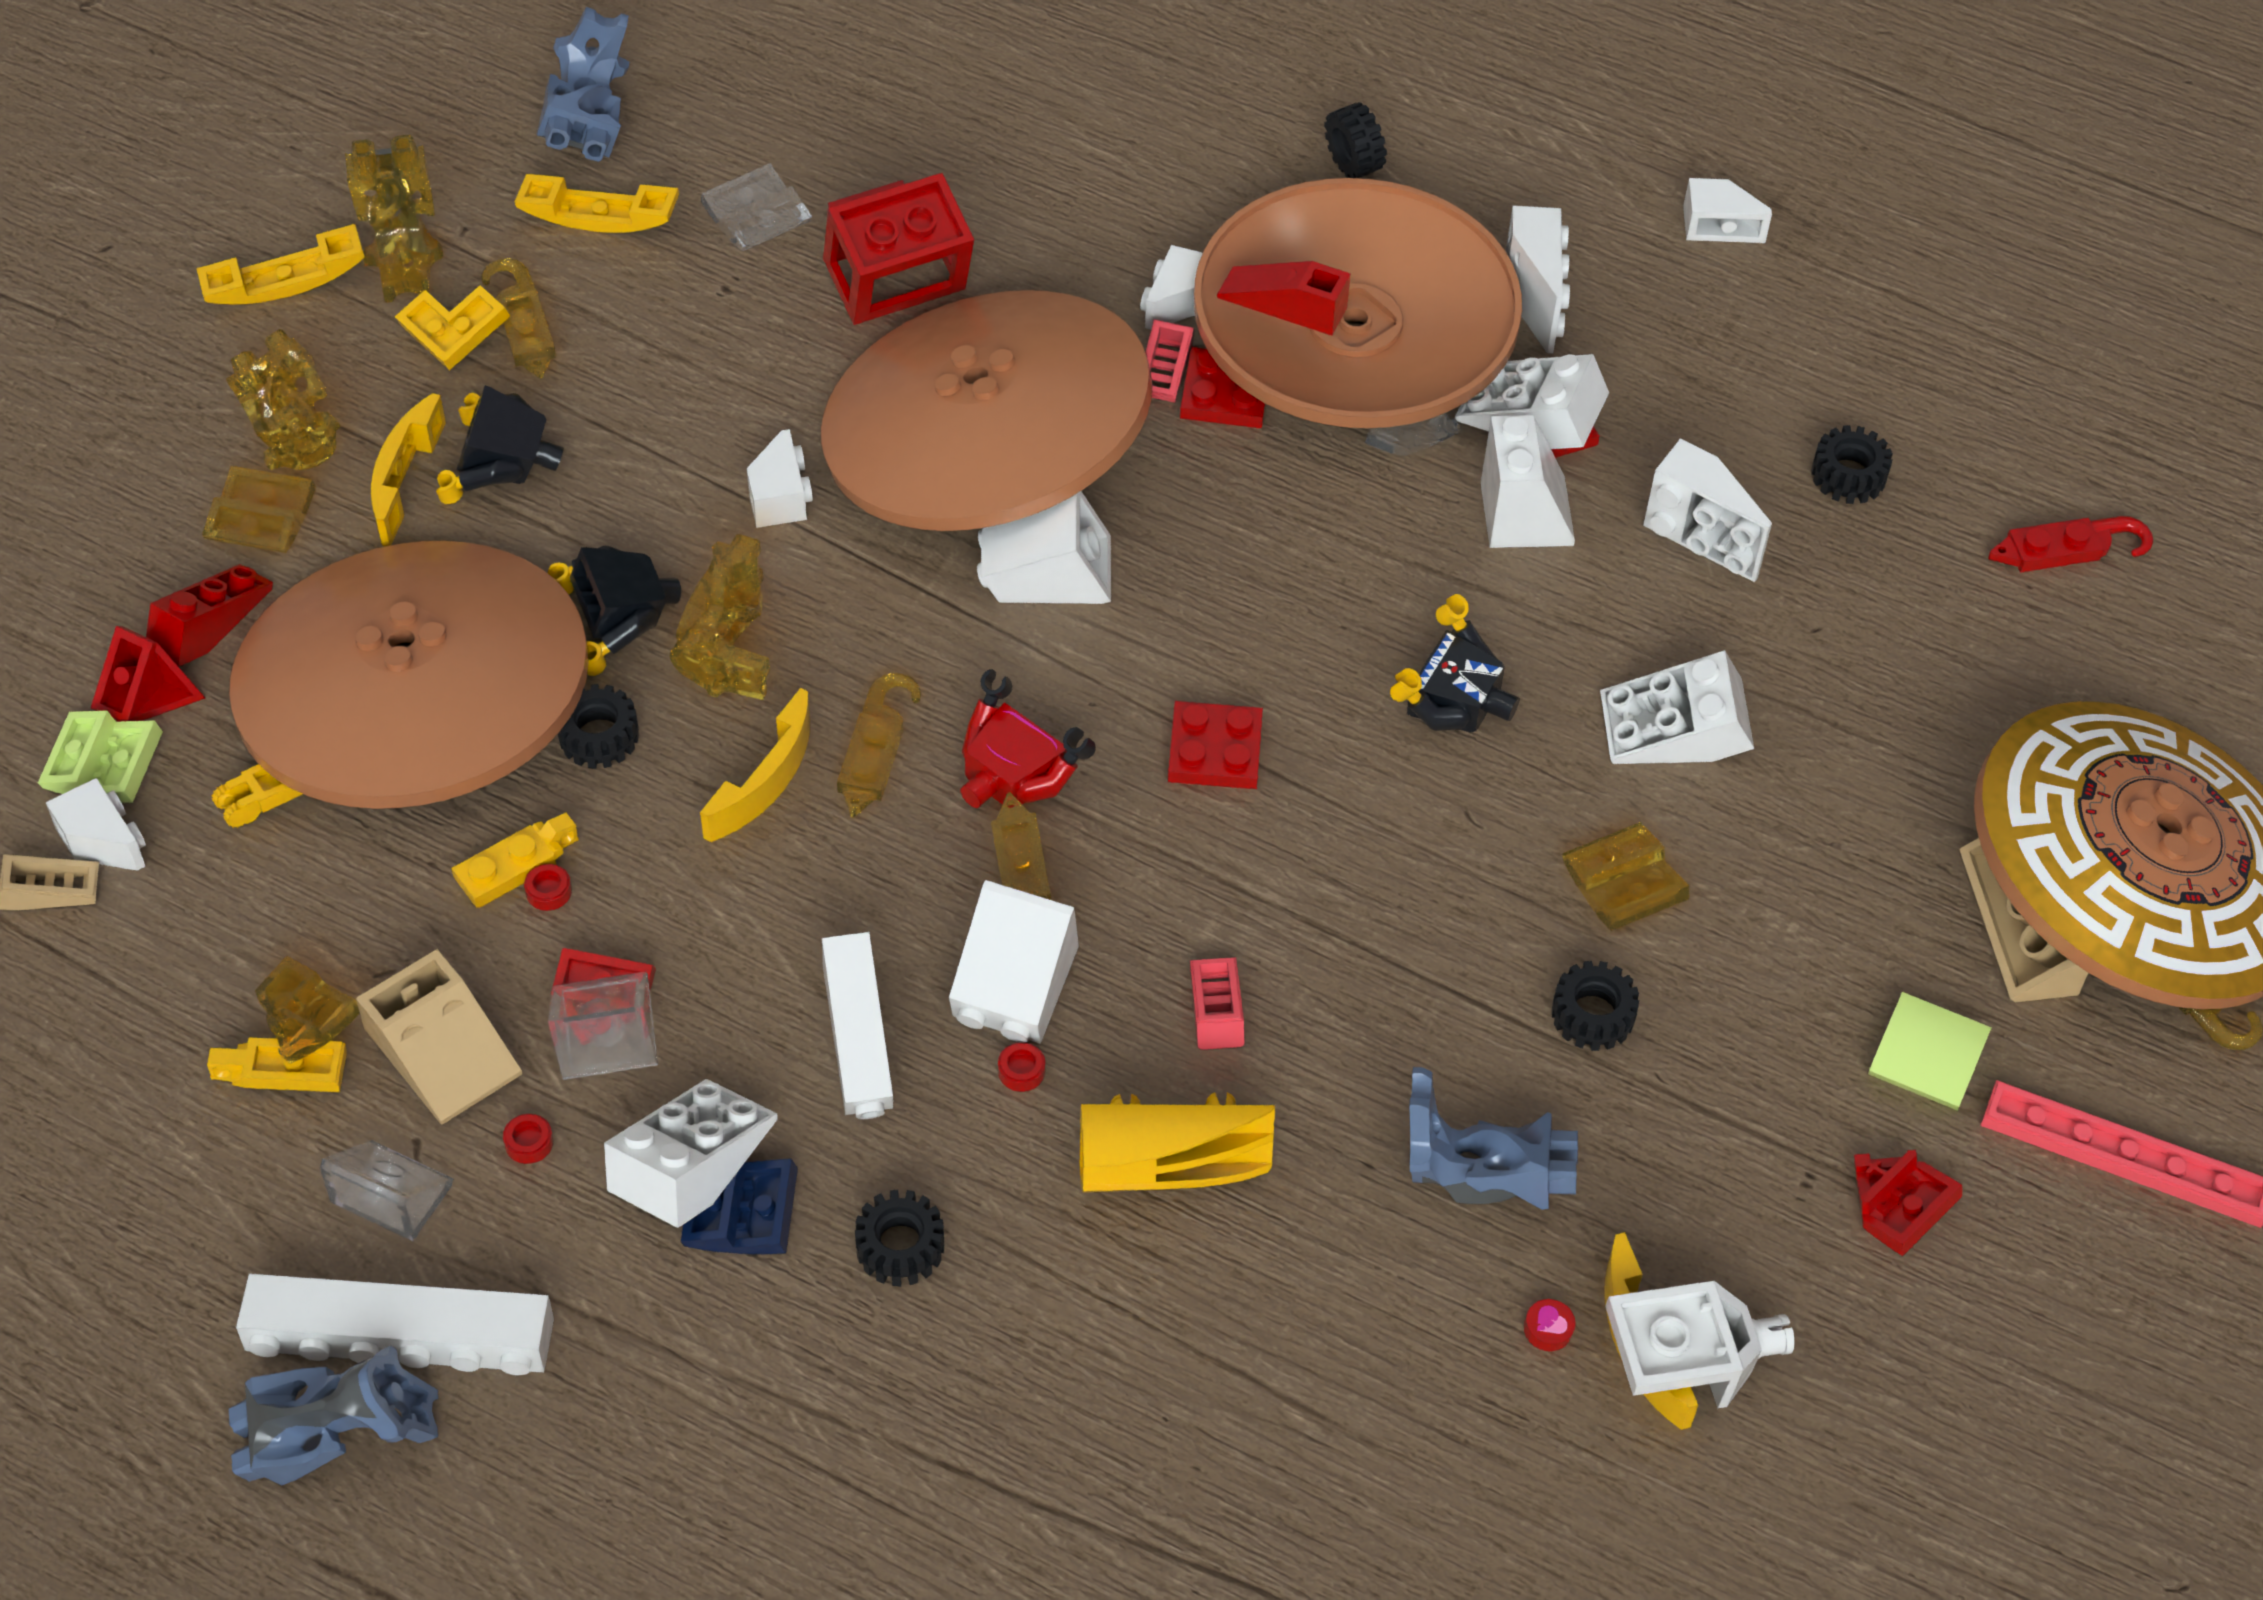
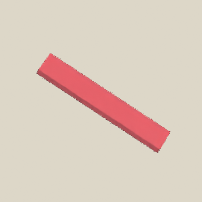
(2125, 1152)

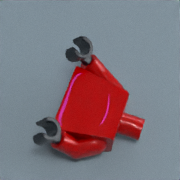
(1013, 754)

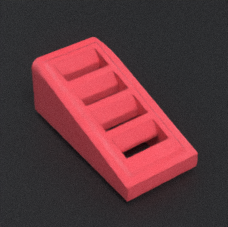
(1175, 336)
(1220, 1027)

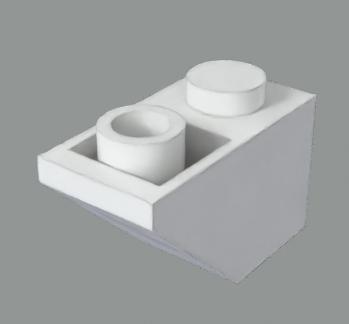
(1173, 287)
(775, 483)
(94, 827)

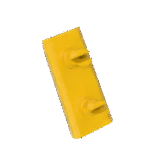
(1173, 1144)

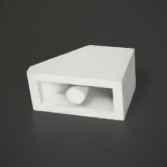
(1724, 212)

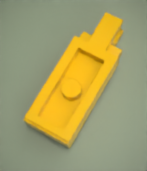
(510, 860)
(262, 1067)

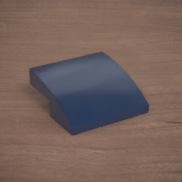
(749, 1213)

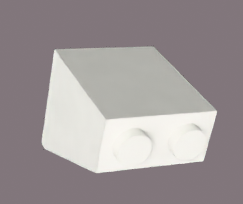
(1523, 487)
(1048, 556)
(1014, 963)

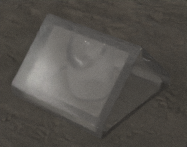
(603, 1025)
(384, 1187)

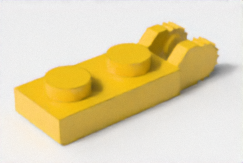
(245, 808)

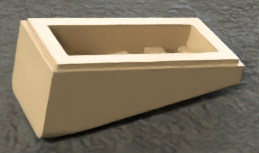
(32, 896)

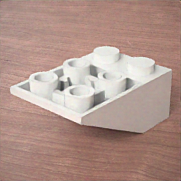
(1536, 253)
(1558, 391)
(1707, 510)
(1679, 714)
(685, 1151)

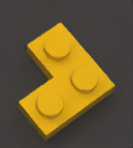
(452, 333)

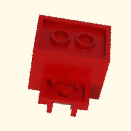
(892, 232)

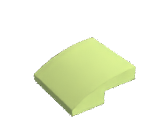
(101, 748)
(1929, 1051)

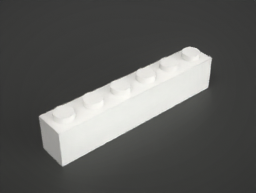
(421, 1322)

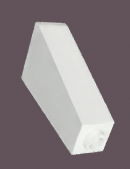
(857, 1025)

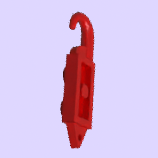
(2067, 542)

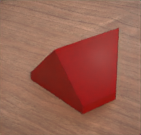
(141, 680)

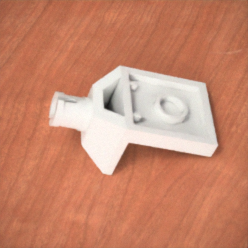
(1692, 1339)

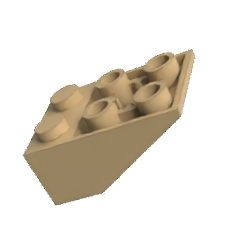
(437, 1036)

